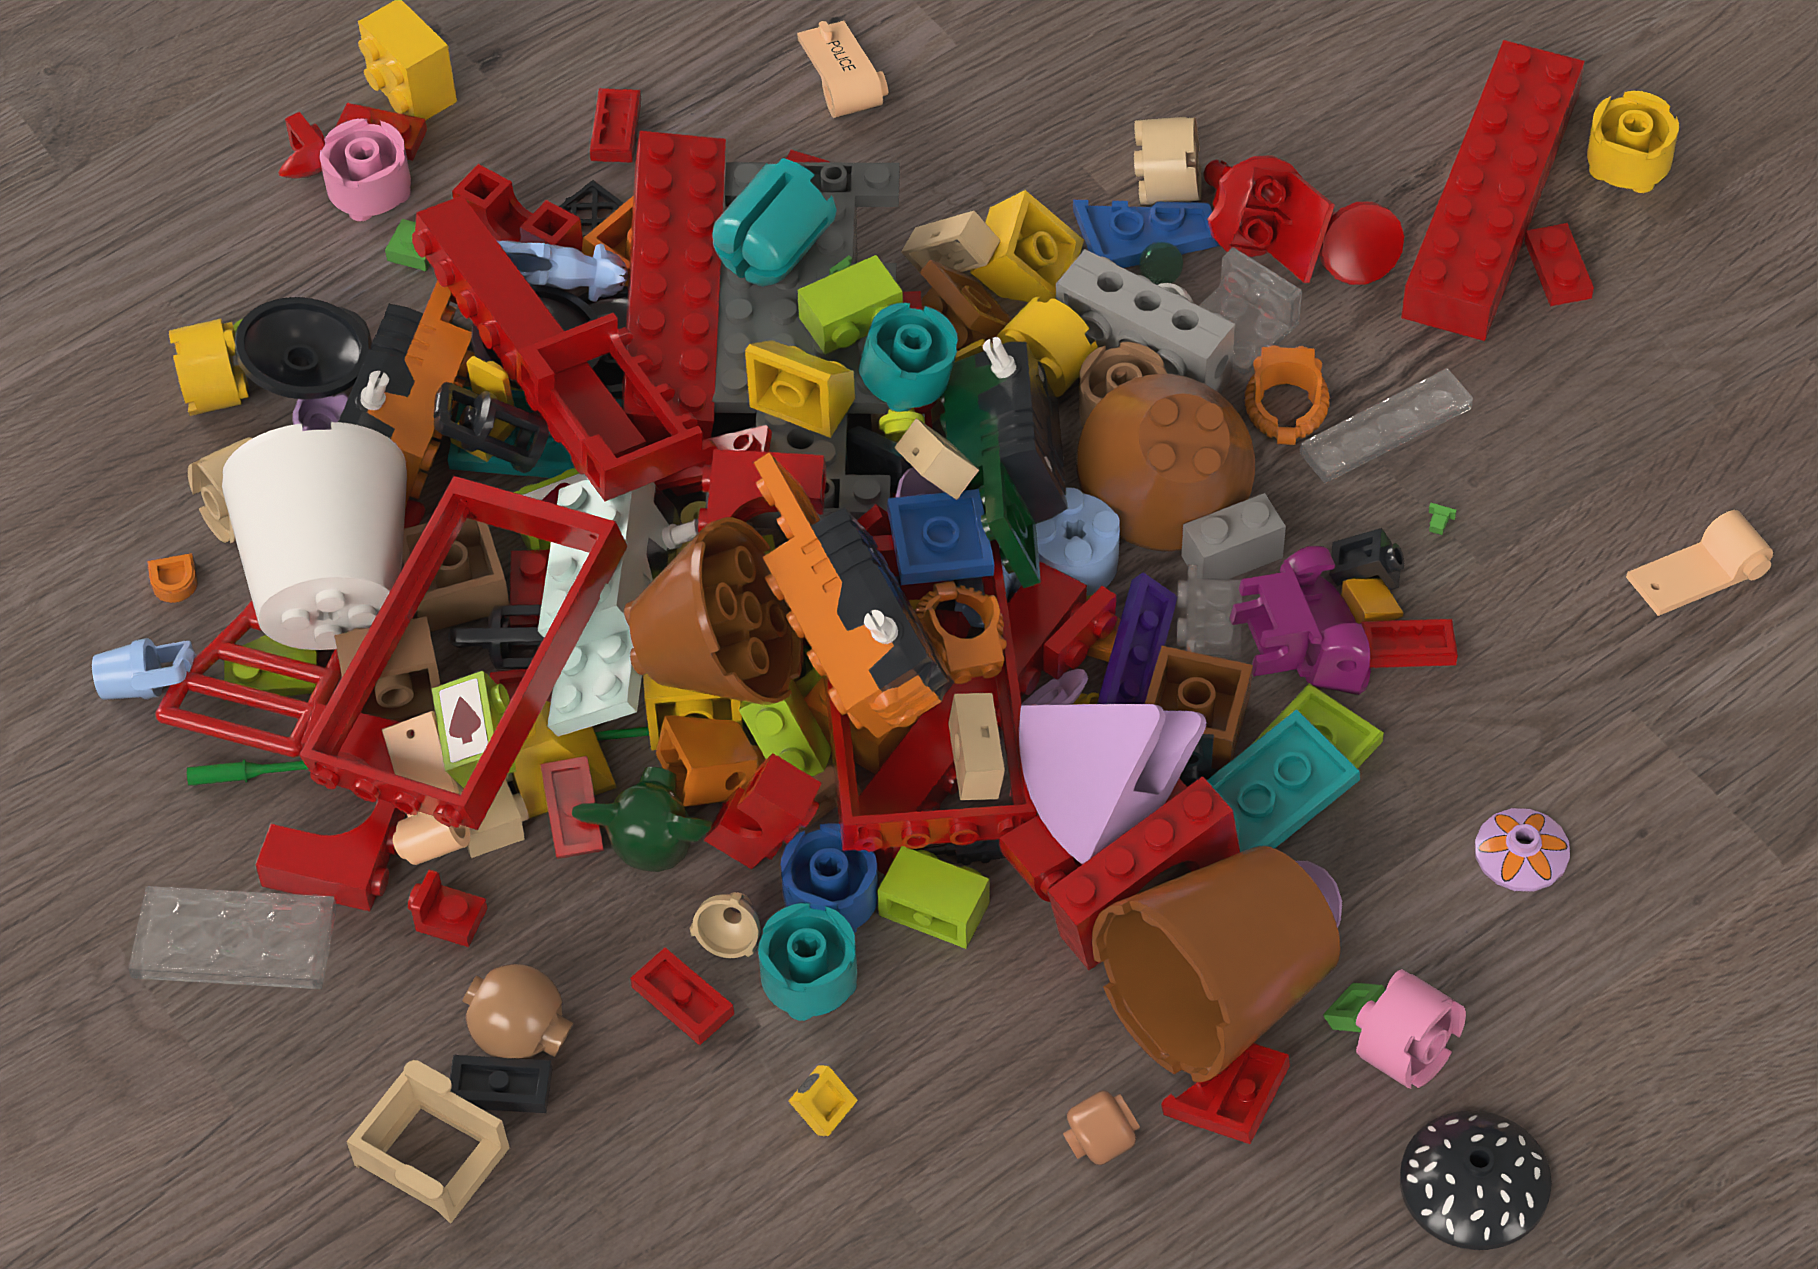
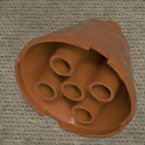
(1164, 457)
(715, 621)

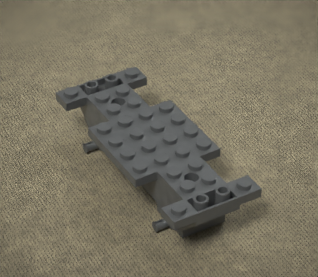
(772, 313)

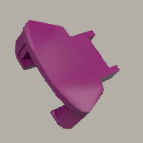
(1305, 624)

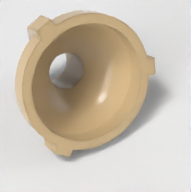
(726, 931)

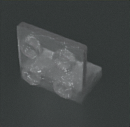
(1257, 303)

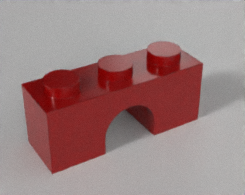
(508, 220)
(766, 814)

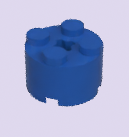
(825, 875)

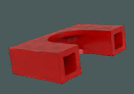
(734, 488)
(1188, 829)
(344, 864)

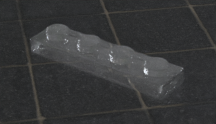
(1386, 425)

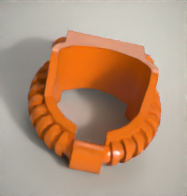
(1292, 367)
(965, 657)

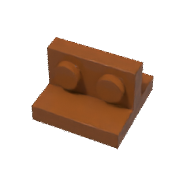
(963, 303)

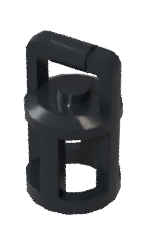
(478, 422)
(500, 636)

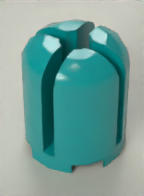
(772, 223)

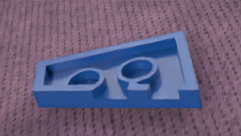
(1126, 231)

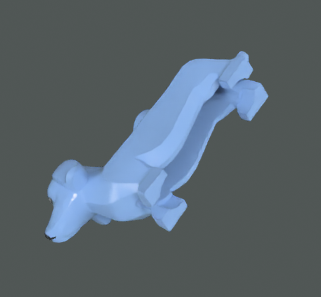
(568, 267)

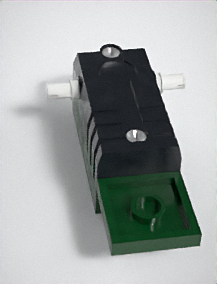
(1010, 430)

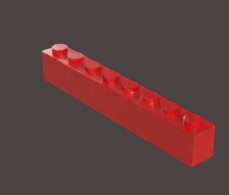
(512, 315)
(923, 763)

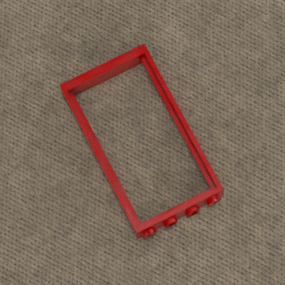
(504, 510)
(939, 826)

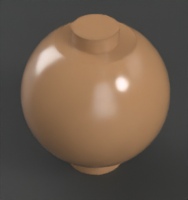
(516, 1013)

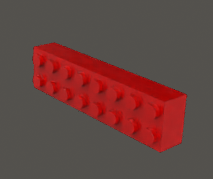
(1492, 190)
(675, 275)

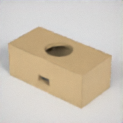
(937, 243)
(936, 459)
(976, 746)

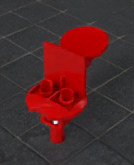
(1273, 210)

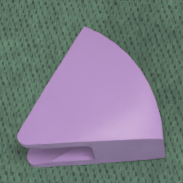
(1102, 767)

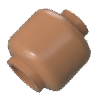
(1101, 1127)

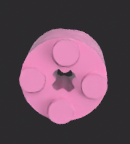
(365, 168)
(1409, 1030)

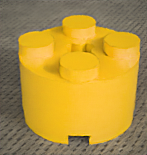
(1632, 141)
(1054, 337)
(207, 366)

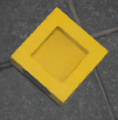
(823, 1100)

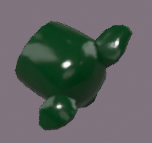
(647, 822)

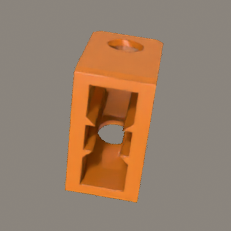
(707, 757)

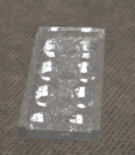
(233, 937)

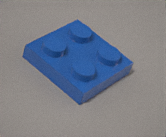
(939, 537)

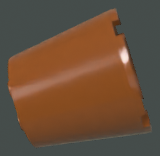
(1215, 957)

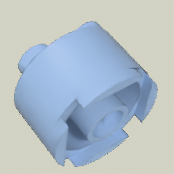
(1082, 540)

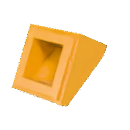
(1370, 600)

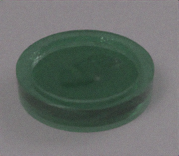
(1161, 263)

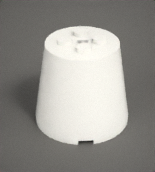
(317, 528)

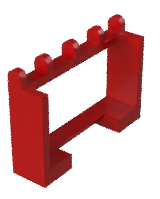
(609, 474)

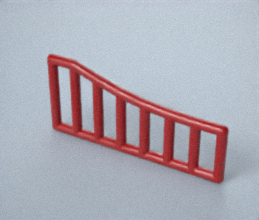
(224, 648)

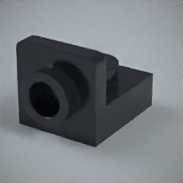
(1367, 556)

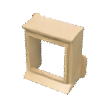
(428, 1090)

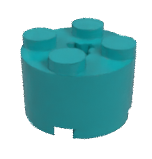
(908, 356)
(807, 960)

